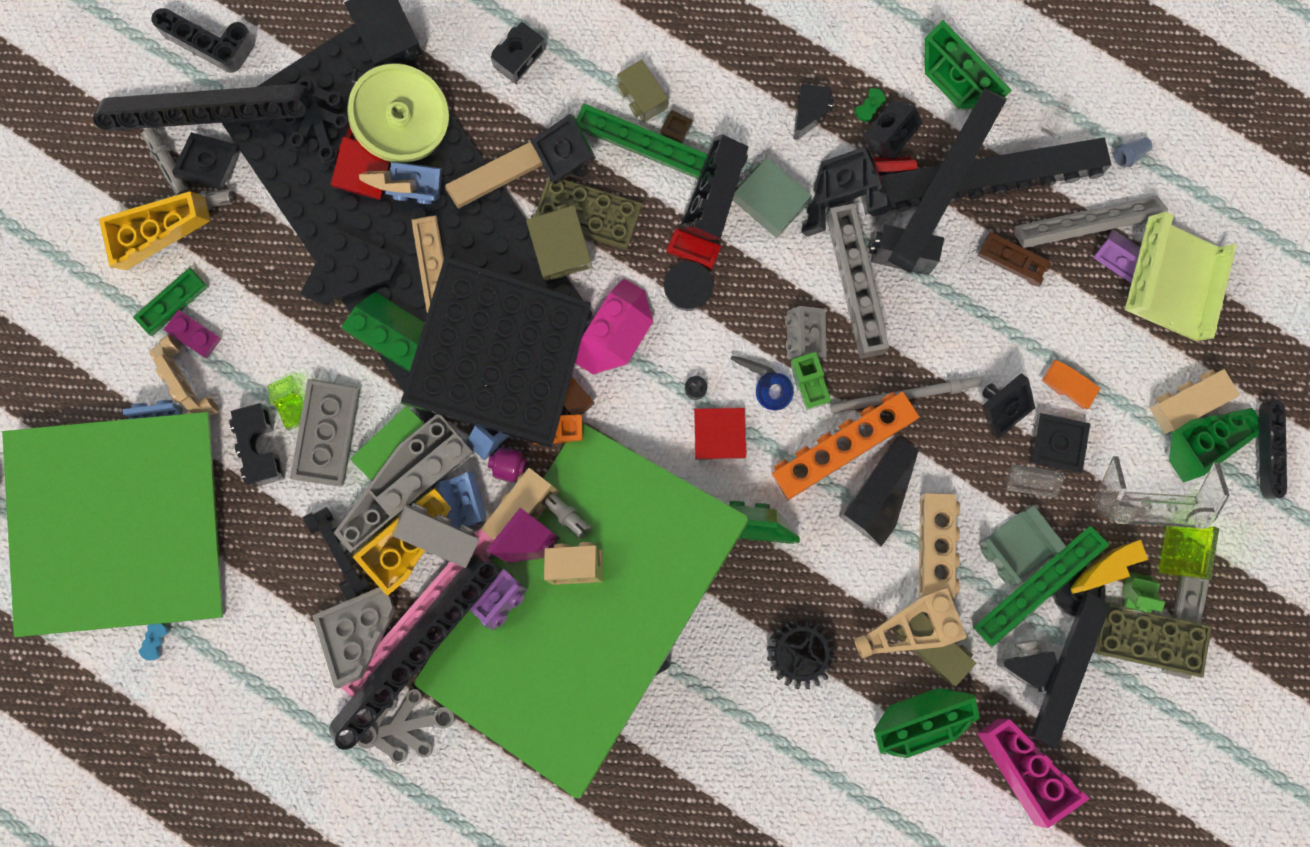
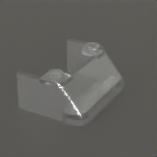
(1161, 509)

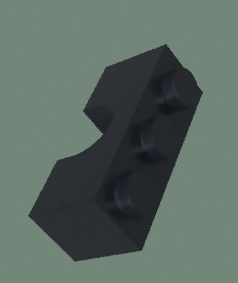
(249, 425)

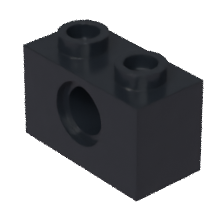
(516, 65)
(892, 129)

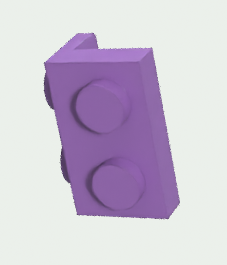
(499, 600)

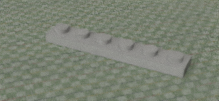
(1088, 221)

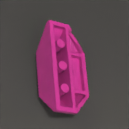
(615, 329)

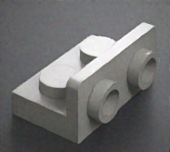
(806, 332)

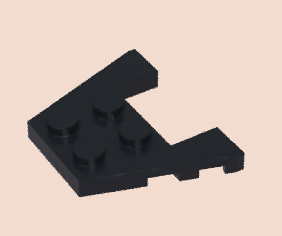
(842, 180)

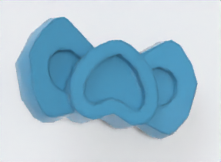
(152, 642)

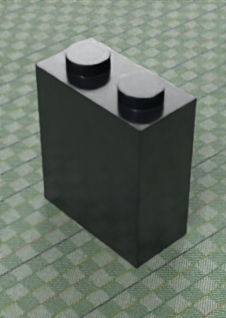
(886, 240)

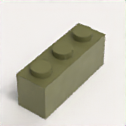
(949, 662)

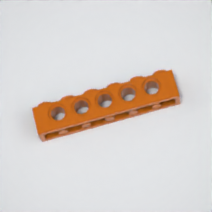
(903, 415)

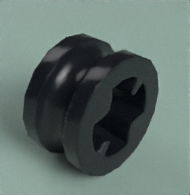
(695, 379)

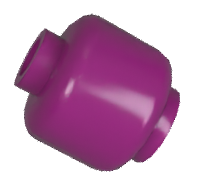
(507, 464)

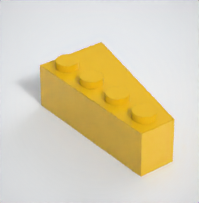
(149, 228)

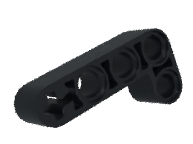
(199, 38)

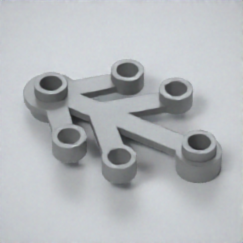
(399, 729)

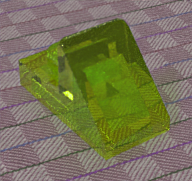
(287, 400)

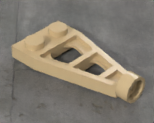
(943, 618)

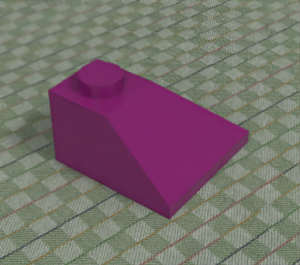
(523, 539)

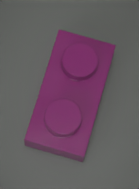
(192, 334)

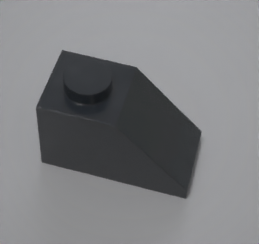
(811, 108)
(1032, 670)

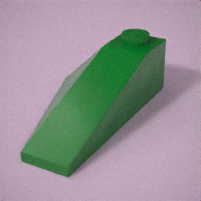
(1210, 440)

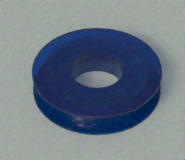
(786, 391)

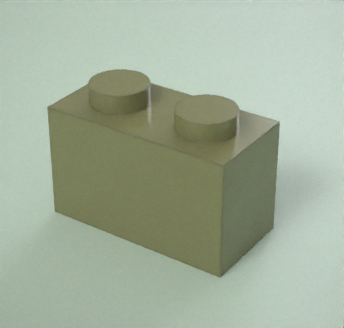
(642, 91)

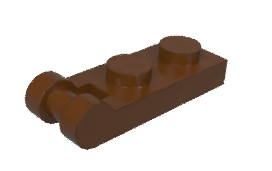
(1014, 259)

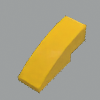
(1110, 567)

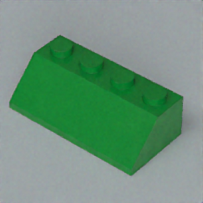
(385, 329)

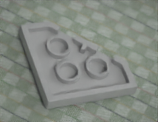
(352, 634)

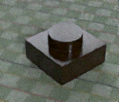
(676, 126)

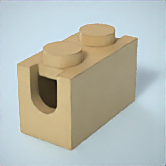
(573, 564)

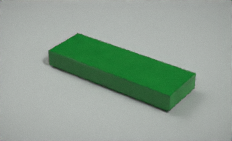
(169, 301)

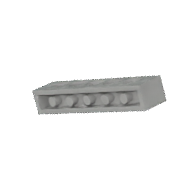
(857, 281)

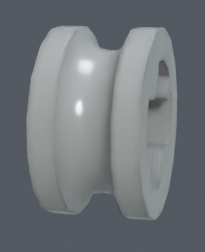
(1028, 648)

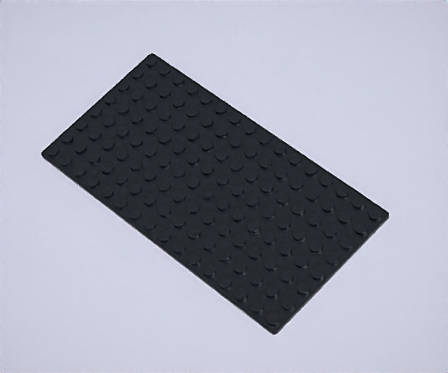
(481, 233)

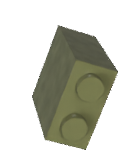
(559, 242)

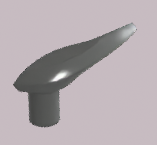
(753, 366)

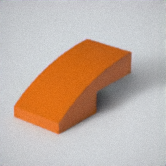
(1071, 383)
(568, 429)

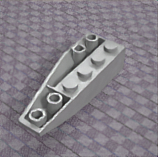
(403, 479)

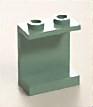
(1021, 545)

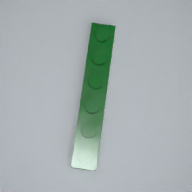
(641, 141)
(1041, 586)

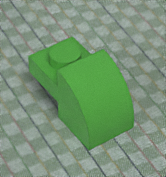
(810, 381)
(1141, 593)

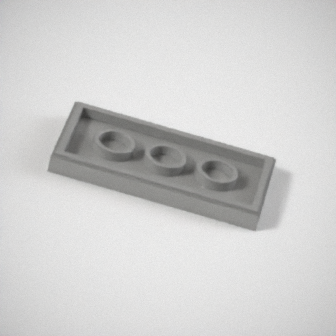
(324, 433)

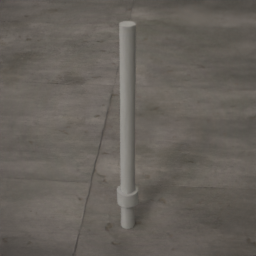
(952, 386)

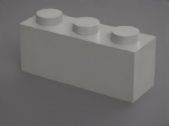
(436, 534)

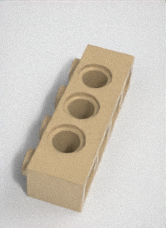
(929, 558)

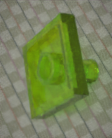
(1189, 552)

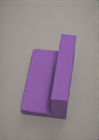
(1119, 255)

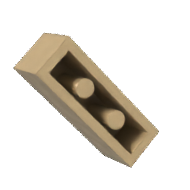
(1194, 400)
(527, 494)

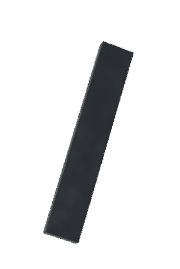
(1070, 670)

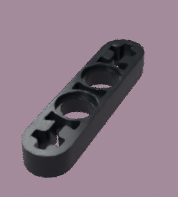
(1272, 486)

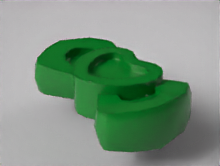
(870, 105)

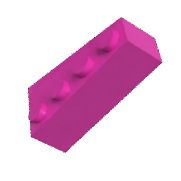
(1031, 775)

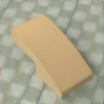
(383, 181)

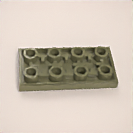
(601, 214)
(1154, 640)

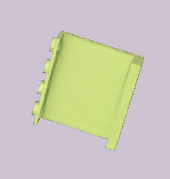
(1179, 279)

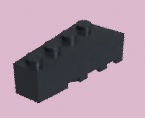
(715, 189)

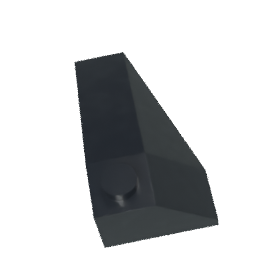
(880, 498)

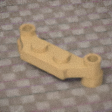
(179, 387)

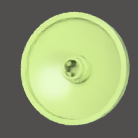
(398, 113)

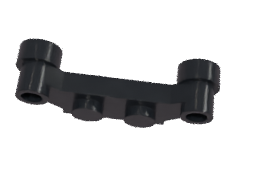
(320, 522)

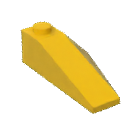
(391, 559)

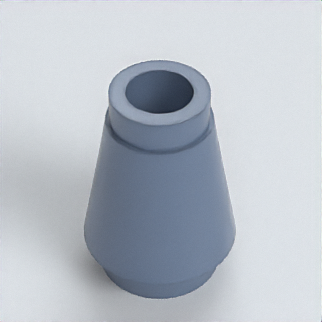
(1130, 152)

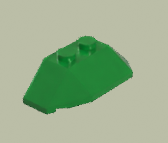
(959, 68)
(765, 524)
(925, 722)

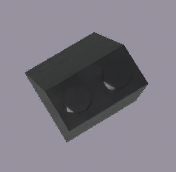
(384, 31)

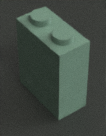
(771, 197)

